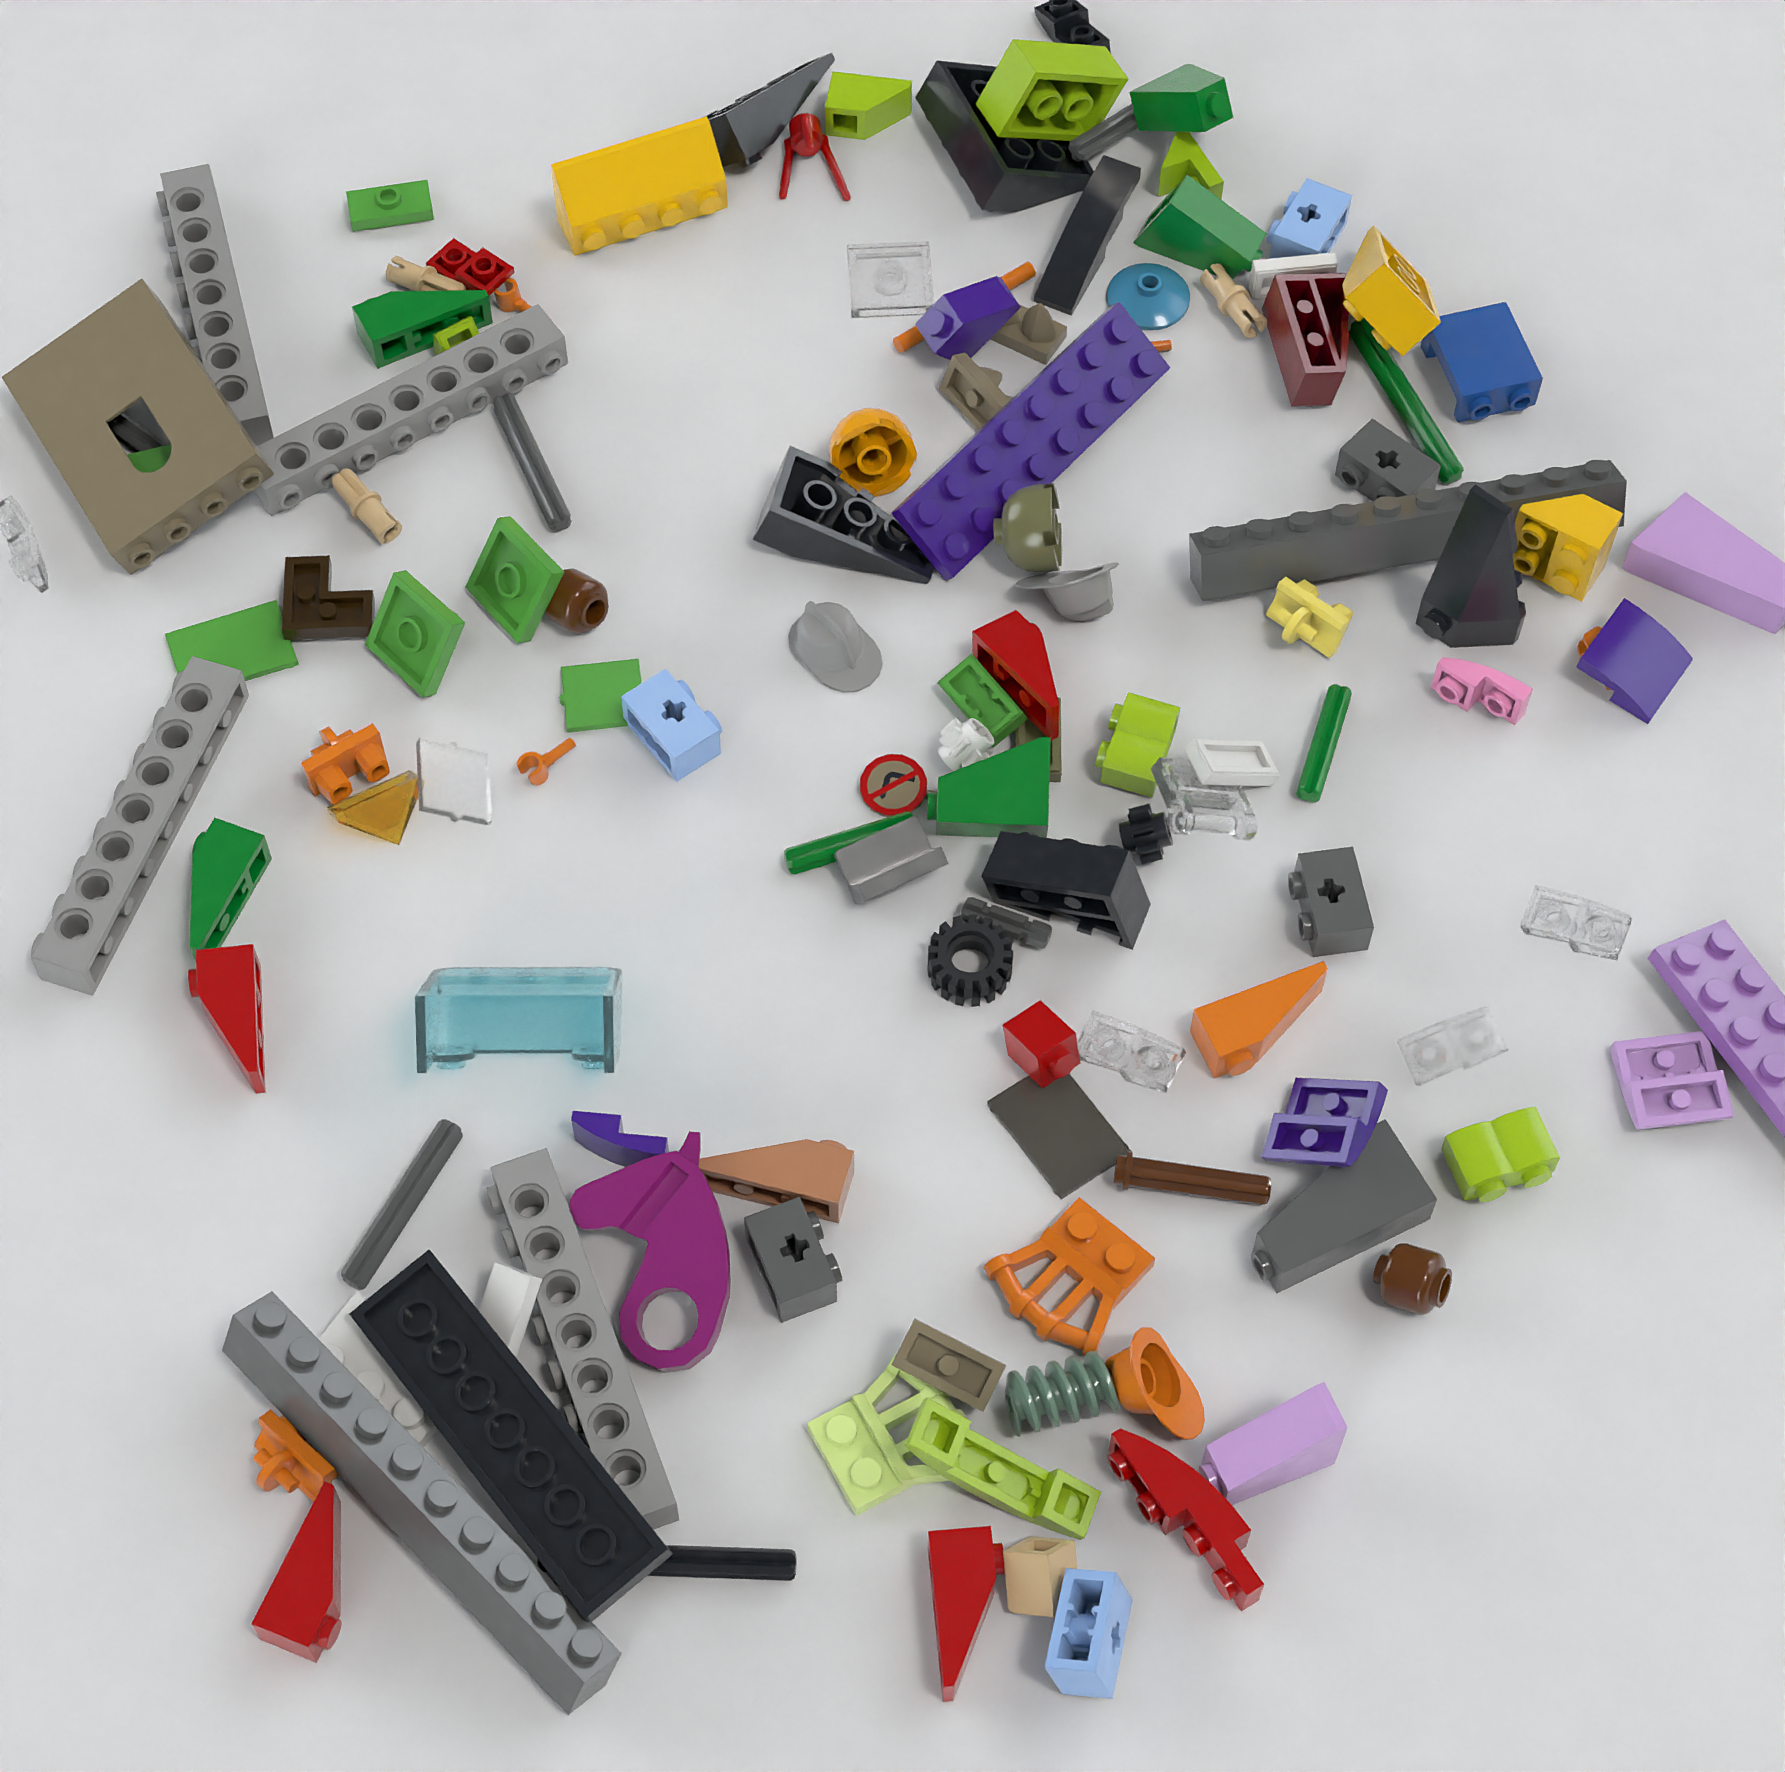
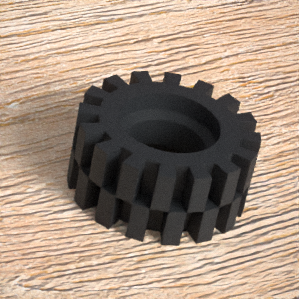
(970, 936)

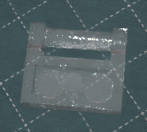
(1183, 790)

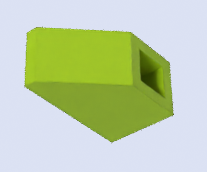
(865, 104)

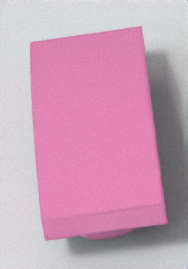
(1469, 682)

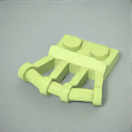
(860, 1449)

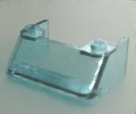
(519, 1012)

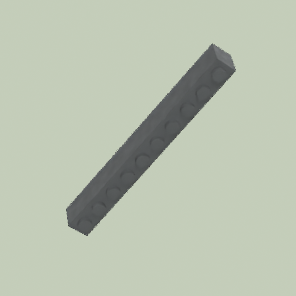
(1371, 533)
(421, 1502)

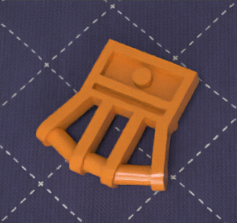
(1093, 1255)

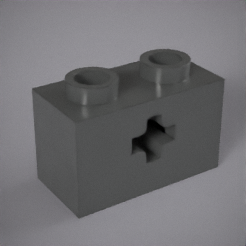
(1384, 464)
(1331, 902)
(791, 1285)

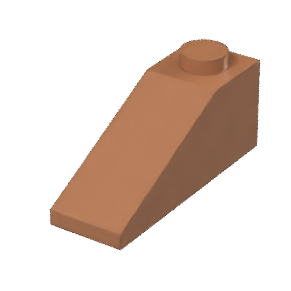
(781, 1172)

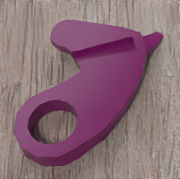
(687, 1247)

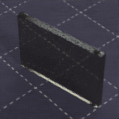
(1059, 1131)

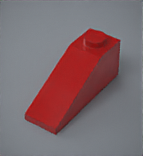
(1018, 661)
(231, 998)
(962, 1587)
(305, 1595)

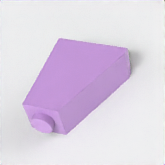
(1276, 1446)

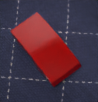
(473, 269)

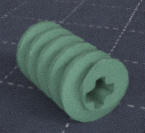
(1059, 1391)

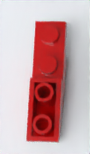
(1179, 1496)

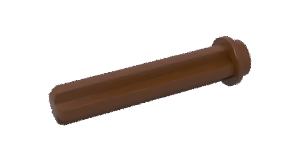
(1191, 1179)

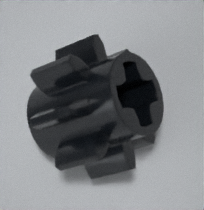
(1145, 833)

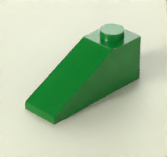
(405, 321)
(224, 875)

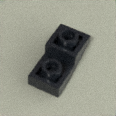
(1069, 23)

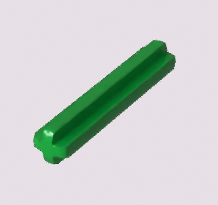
(1324, 743)
(822, 850)

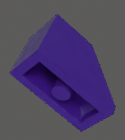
(967, 317)

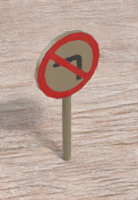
(893, 785)

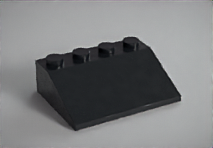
(999, 171)

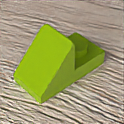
(1188, 159)

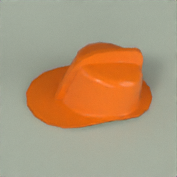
(1155, 1384)

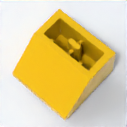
(1565, 542)

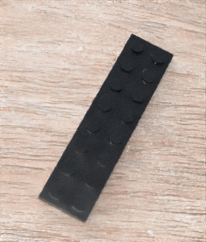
(511, 1436)

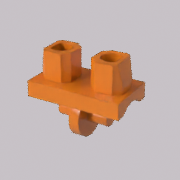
(342, 758)
(289, 1459)

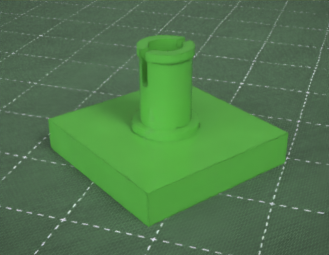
(514, 579)
(414, 633)

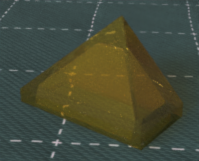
(381, 808)

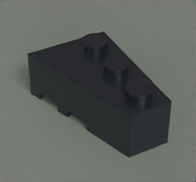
(1070, 880)

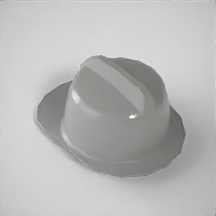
(1076, 593)
(835, 647)

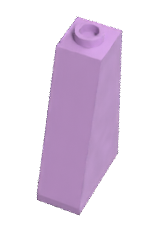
(1710, 563)

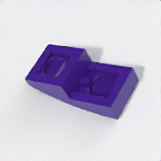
(606, 1138)

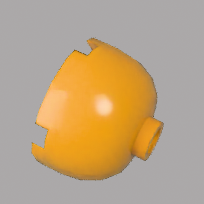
(873, 451)

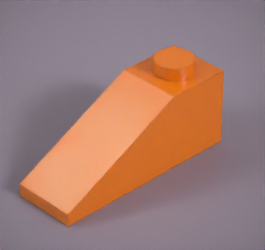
(1247, 1024)

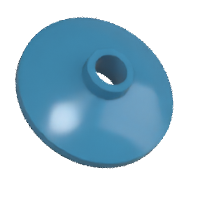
(1150, 294)

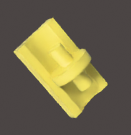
(1308, 617)

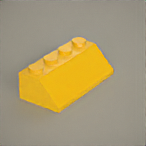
(639, 186)

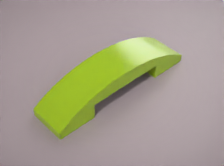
(999, 1475)

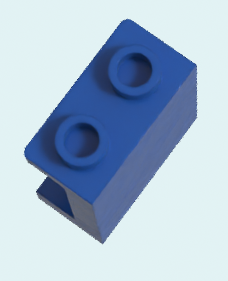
(1484, 361)

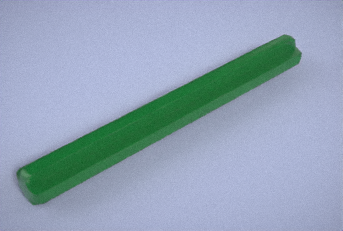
(1406, 402)

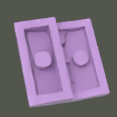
(1671, 1080)

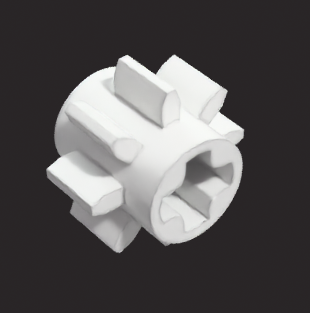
(965, 743)

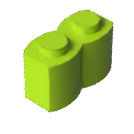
(1140, 736)
(1500, 1155)

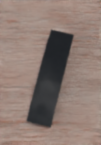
(1087, 235)

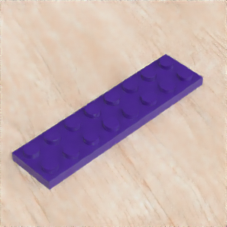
(1031, 439)

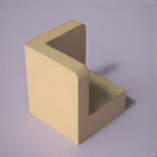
(1036, 1574)

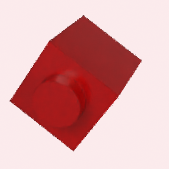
(1041, 1044)

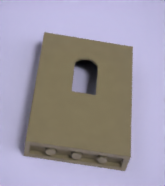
(95, 374)

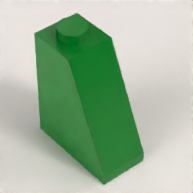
(1182, 101)
(1201, 231)
(996, 794)

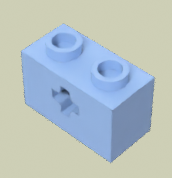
(1310, 221)
(672, 724)
(1088, 1633)

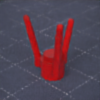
(807, 140)

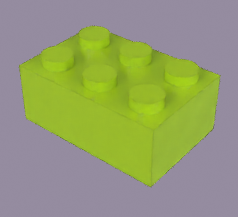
(1050, 90)

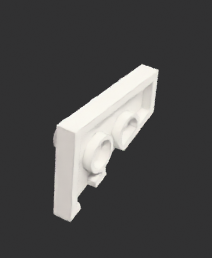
(363, 1360)

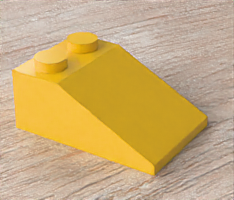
(1389, 294)

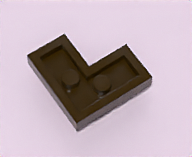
(315, 610)

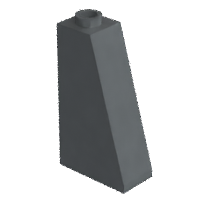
(1344, 1213)

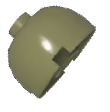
(1031, 528)

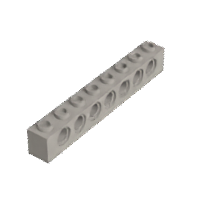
(212, 293)
(410, 407)
(84, 960)
(533, 1182)

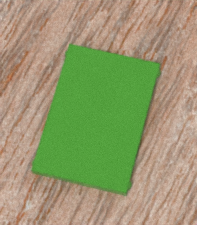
(241, 640)

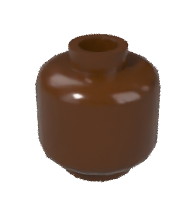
(578, 602)
(1413, 1278)

